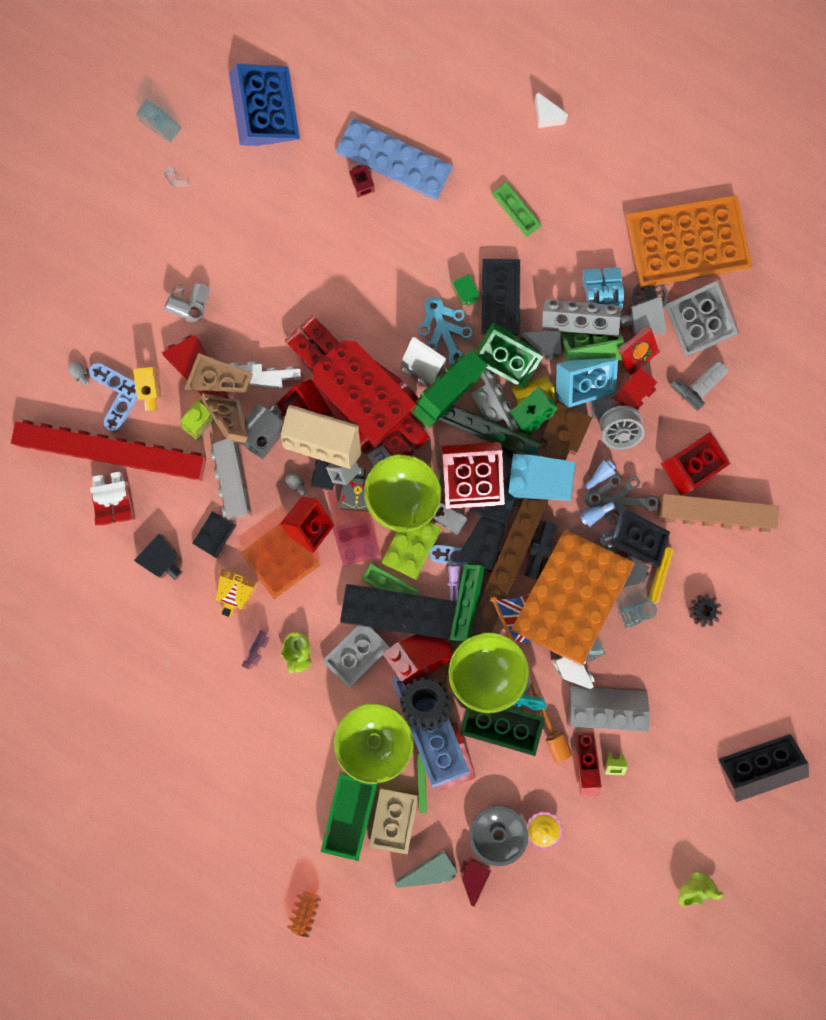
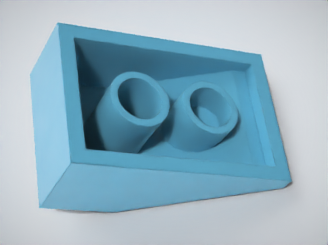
(585, 380)
(541, 478)

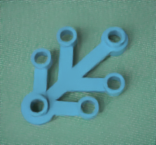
(443, 327)

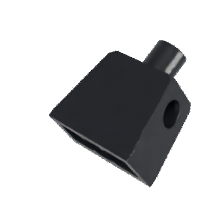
(160, 558)

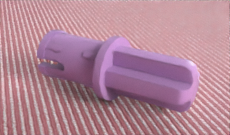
(454, 581)

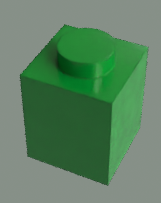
(465, 290)

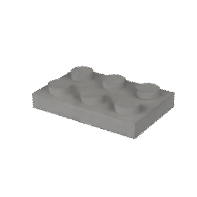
(355, 654)

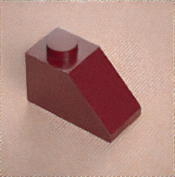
(474, 877)

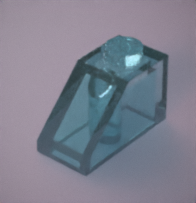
(158, 120)

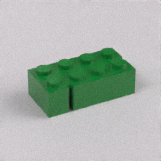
(449, 388)
(348, 817)

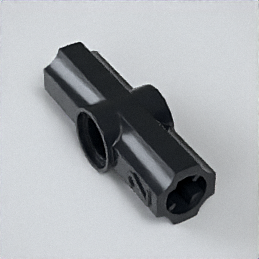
(540, 549)

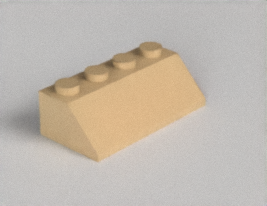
(321, 437)

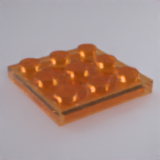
(279, 561)

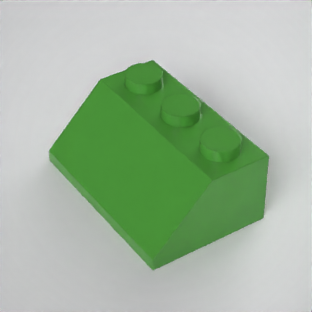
(590, 346)

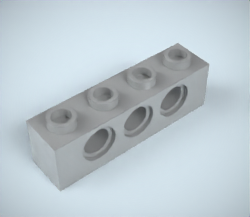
(581, 317)

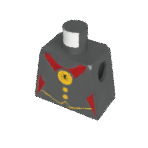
(353, 494)

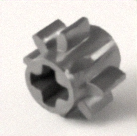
(606, 540)

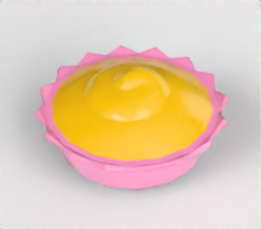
(544, 830)

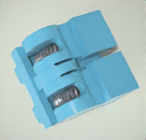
(603, 288)

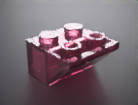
(356, 542)

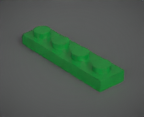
(467, 603)

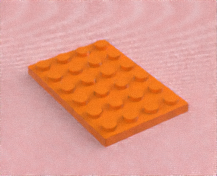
(688, 241)
(573, 597)

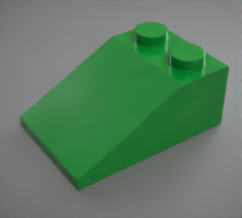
(508, 355)

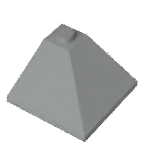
(703, 318)

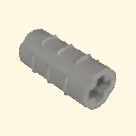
(709, 379)

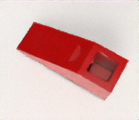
(587, 765)

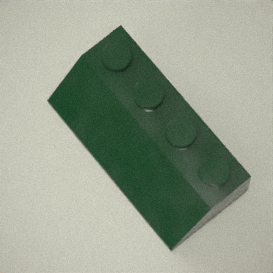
(505, 728)

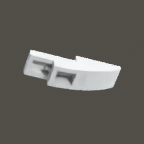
(272, 377)

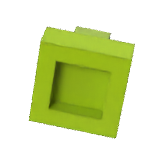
(616, 766)

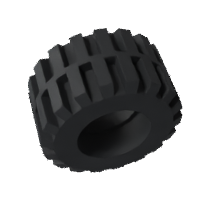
(422, 689)

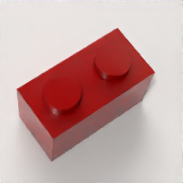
(635, 389)

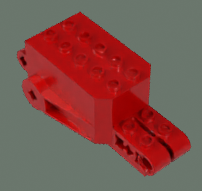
(359, 389)

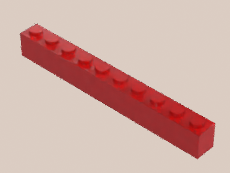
(108, 451)

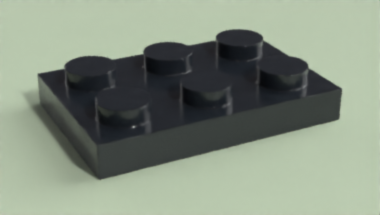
(640, 538)

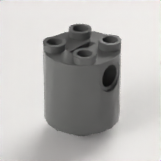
(263, 429)

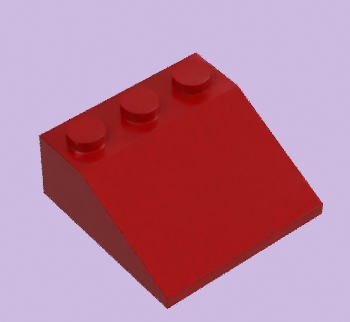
(473, 475)

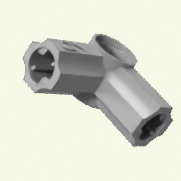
(196, 301)

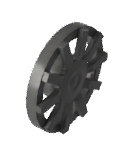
(649, 294)

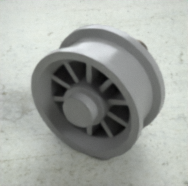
(622, 427)

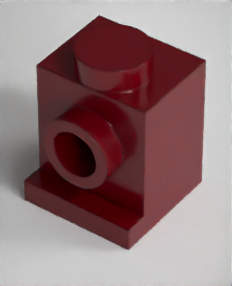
(363, 188)

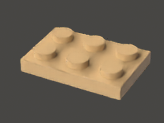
(393, 821)

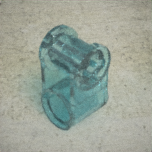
(636, 614)

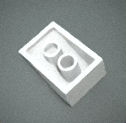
(422, 362)

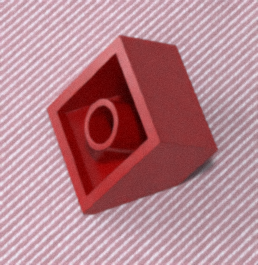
(304, 396)
(307, 523)

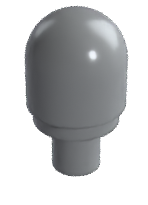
(78, 373)
(295, 483)

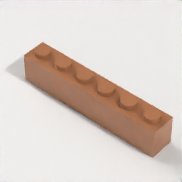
(718, 512)

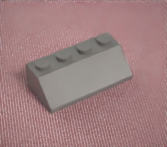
(232, 480)
(608, 709)

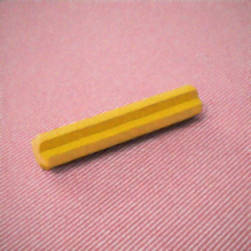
(660, 576)

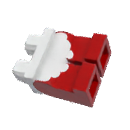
(111, 501)

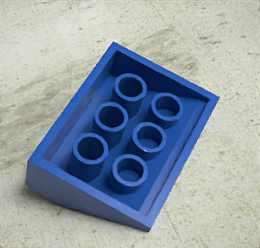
(263, 104)

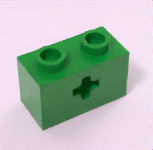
(534, 410)

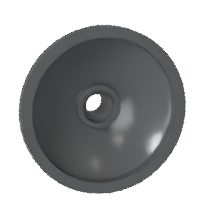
(502, 849)

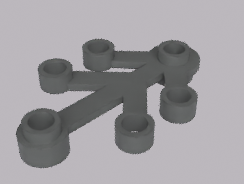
(618, 498)

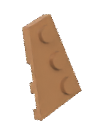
(217, 376)
(227, 415)

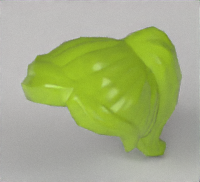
(296, 652)
(698, 889)

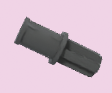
(687, 394)

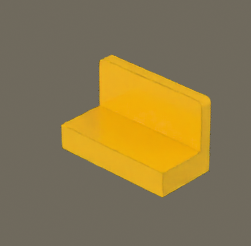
(542, 382)

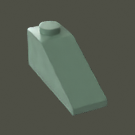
(432, 871)

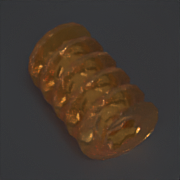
(304, 913)

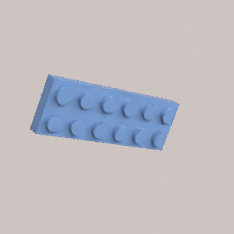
(394, 159)
(437, 748)

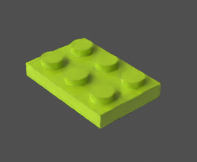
(411, 549)

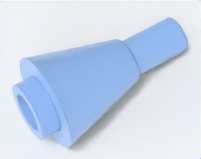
(604, 471)
(592, 515)

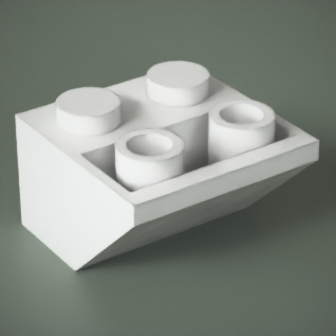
(573, 672)

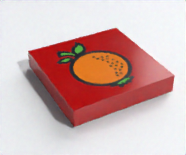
(638, 350)

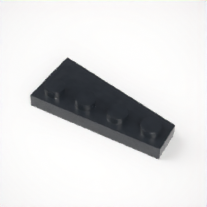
(482, 544)

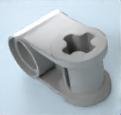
(451, 520)

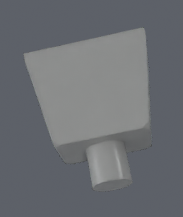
(645, 314)

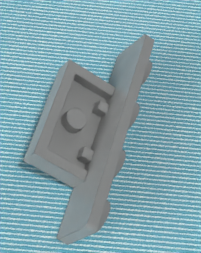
(493, 402)

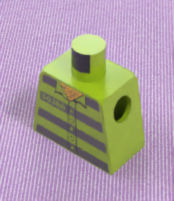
(196, 420)

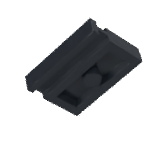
(214, 534)

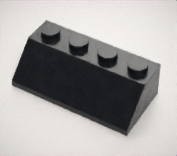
(764, 768)

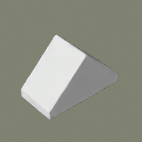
(548, 113)

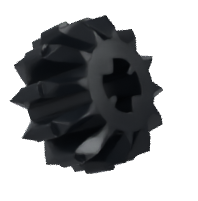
(698, 607)

